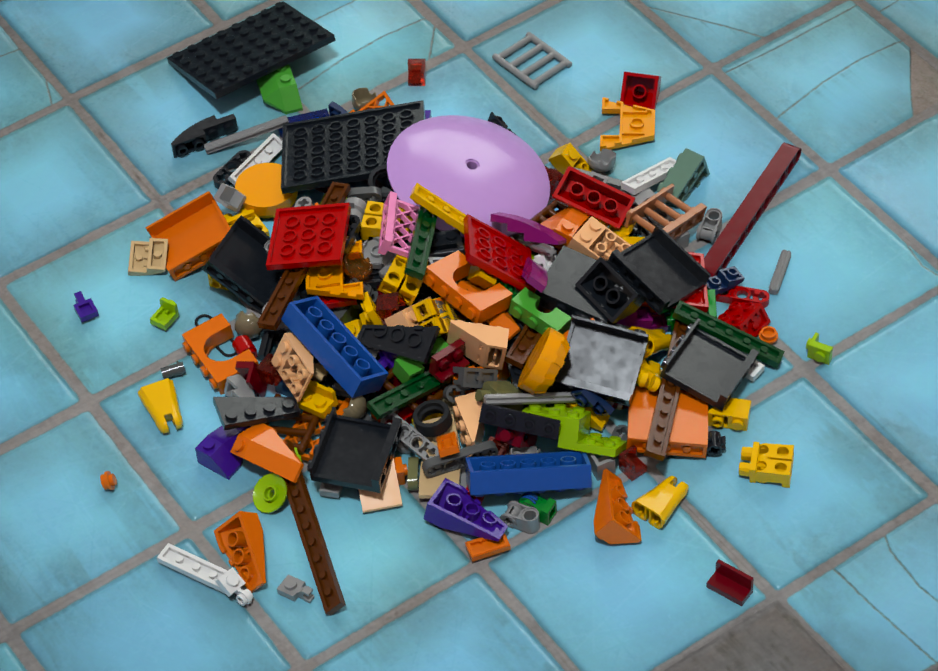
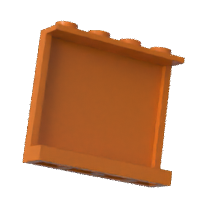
(191, 234)
(688, 429)

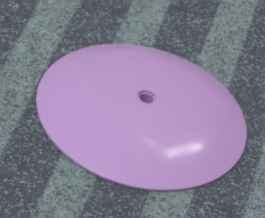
(470, 167)

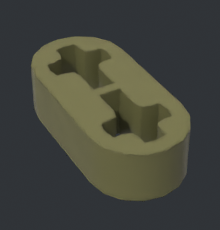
(413, 474)

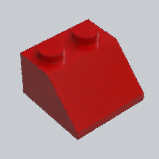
(640, 90)

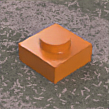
(401, 470)

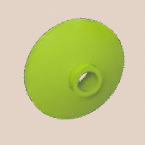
(264, 490)

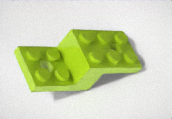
(575, 430)

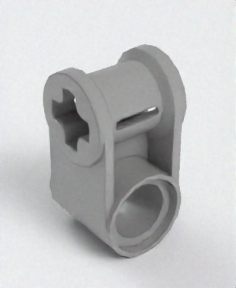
(710, 225)
(521, 517)

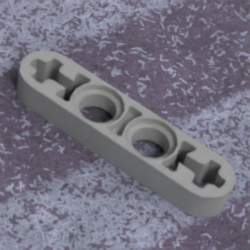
(412, 436)

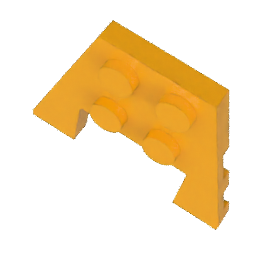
(636, 125)
(330, 280)

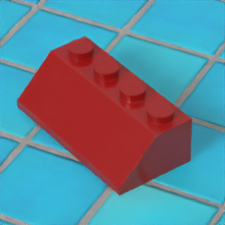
(594, 197)

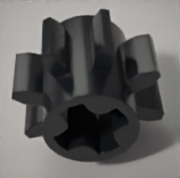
(716, 443)

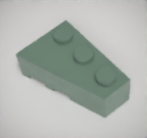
(685, 174)

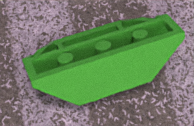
(280, 90)

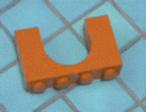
(474, 305)
(202, 340)

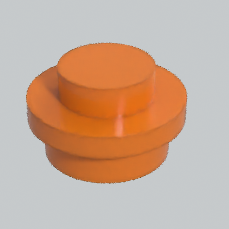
(768, 334)
(108, 480)

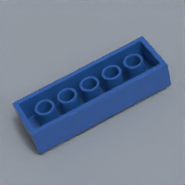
(334, 346)
(528, 473)

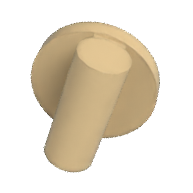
(320, 372)

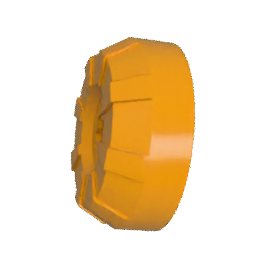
(263, 189)
(544, 362)

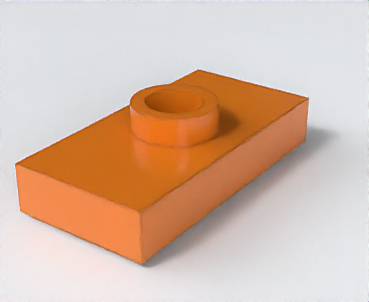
(447, 444)
(483, 548)

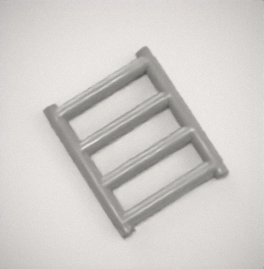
(523, 75)

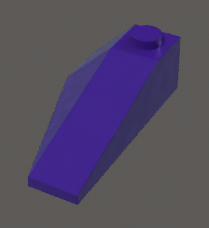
(215, 452)
(459, 512)

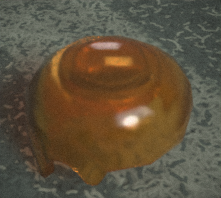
(356, 266)

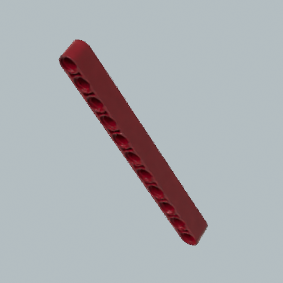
(751, 208)

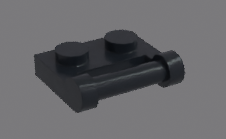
(446, 243)

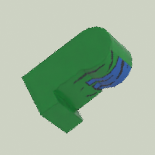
(546, 508)

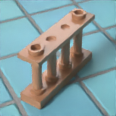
(674, 228)

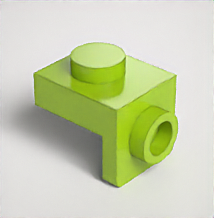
(165, 314)
(819, 351)

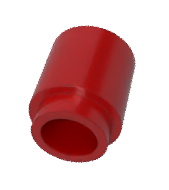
(244, 343)

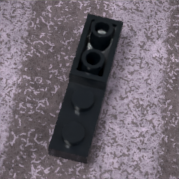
(201, 132)

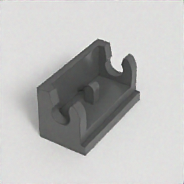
(474, 376)

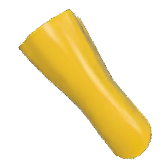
(657, 340)
(650, 375)
(162, 404)
(660, 502)

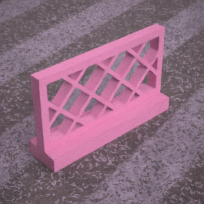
(390, 224)

